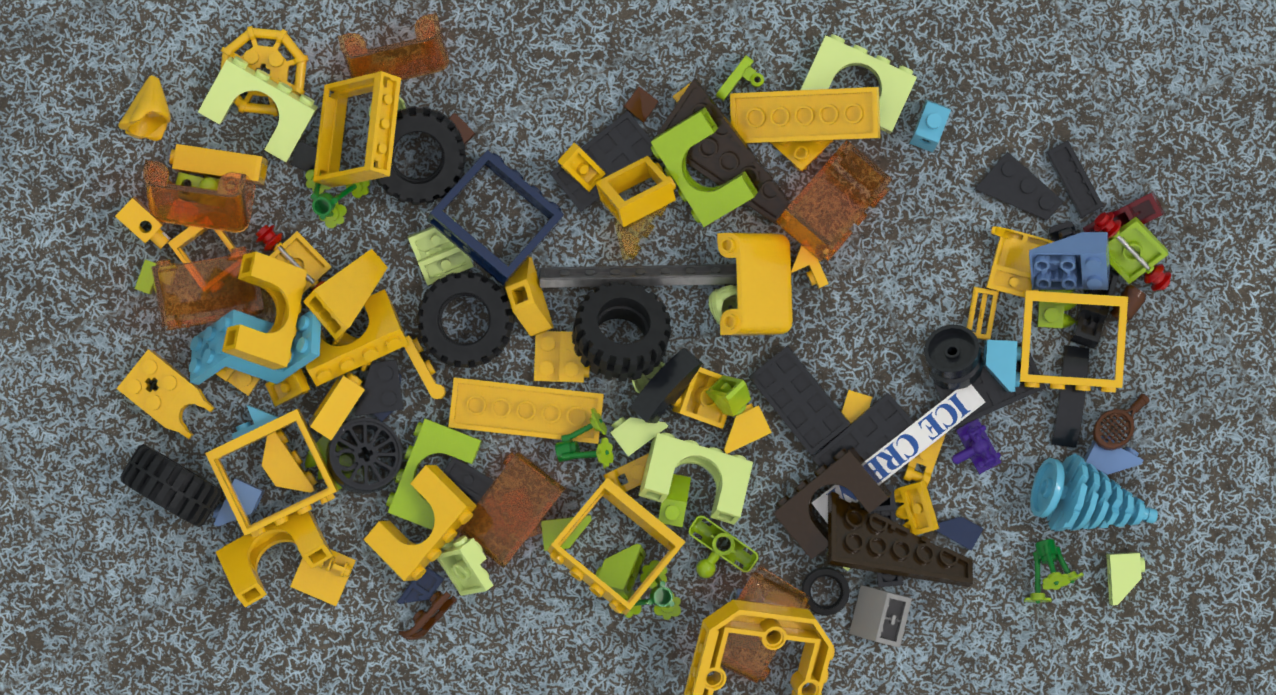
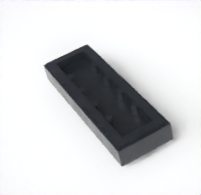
(1074, 179)

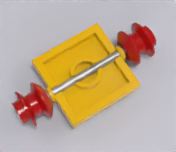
(297, 253)

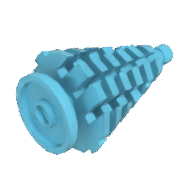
(1080, 497)

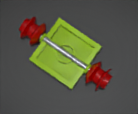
(1134, 251)

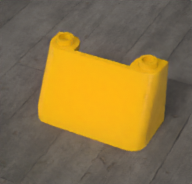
(762, 284)

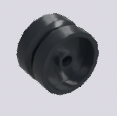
(953, 357)

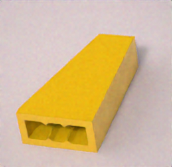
(217, 162)
(345, 293)

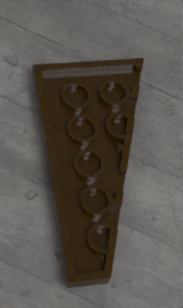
(726, 153)
(883, 546)

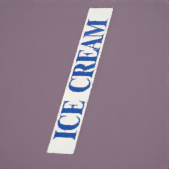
(912, 441)

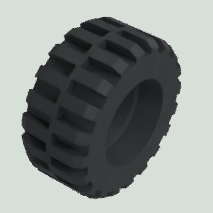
(452, 157)
(624, 303)
(432, 308)
(171, 485)

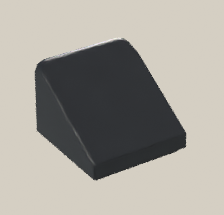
(304, 156)

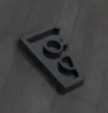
(1018, 187)

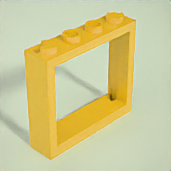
(380, 131)
(1059, 382)
(637, 514)
(281, 516)

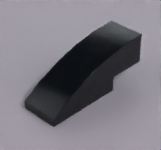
(1092, 317)
(666, 386)

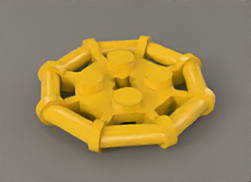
(274, 62)

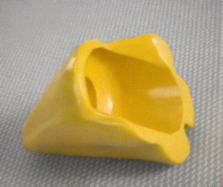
(147, 113)

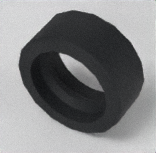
(844, 590)

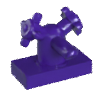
(976, 447)

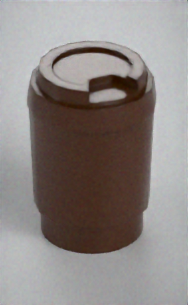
(1135, 301)

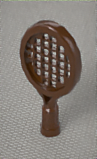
(1142, 400)

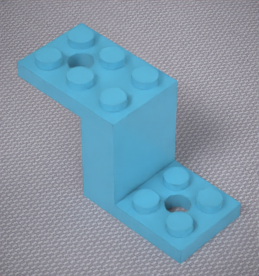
(209, 359)

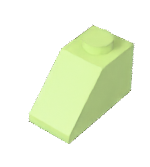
(635, 432)
(1123, 574)

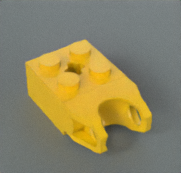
(172, 396)

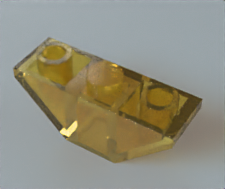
(632, 234)

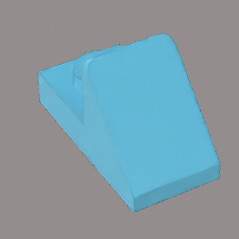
(259, 418)

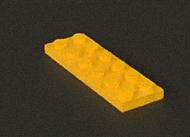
(806, 115)
(522, 409)

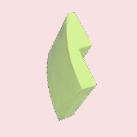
(437, 255)

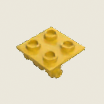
(801, 152)
(326, 579)

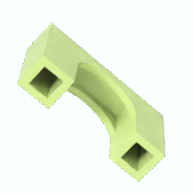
(893, 82)
(294, 110)
(728, 471)

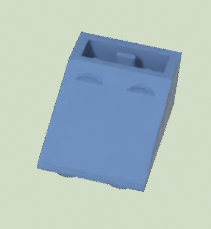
(1072, 263)

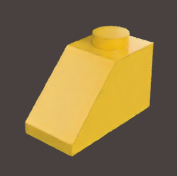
(747, 428)

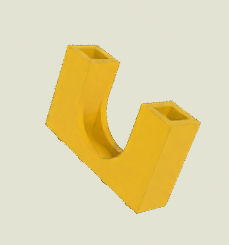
(286, 287)
(380, 338)
(450, 511)
(242, 556)

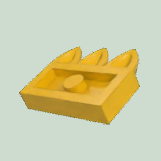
(916, 508)

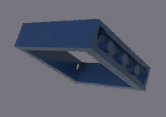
(474, 248)

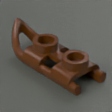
(424, 619)

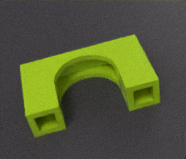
(706, 202)
(431, 439)

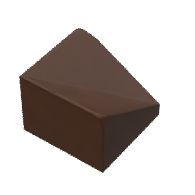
(641, 104)

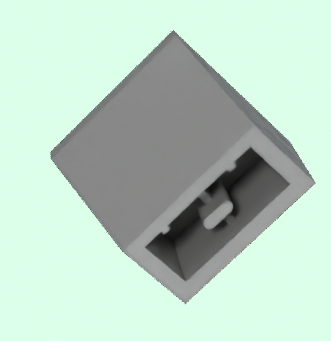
(880, 616)

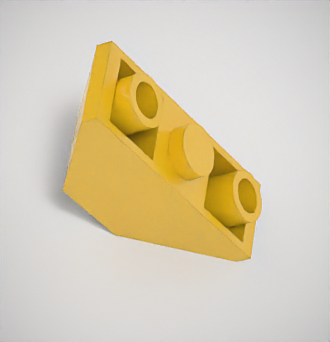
(528, 299)
(284, 466)

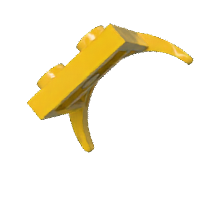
(1011, 261)

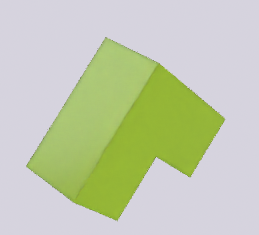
(145, 279)

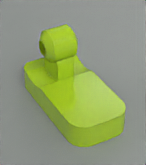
(742, 70)

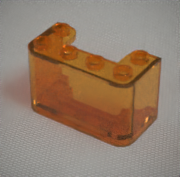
(834, 202)

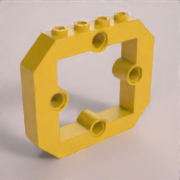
(759, 620)

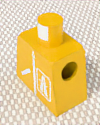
(133, 214)

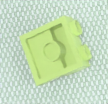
(462, 564)

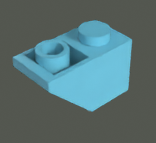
(1001, 360)

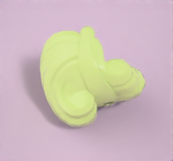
(721, 299)

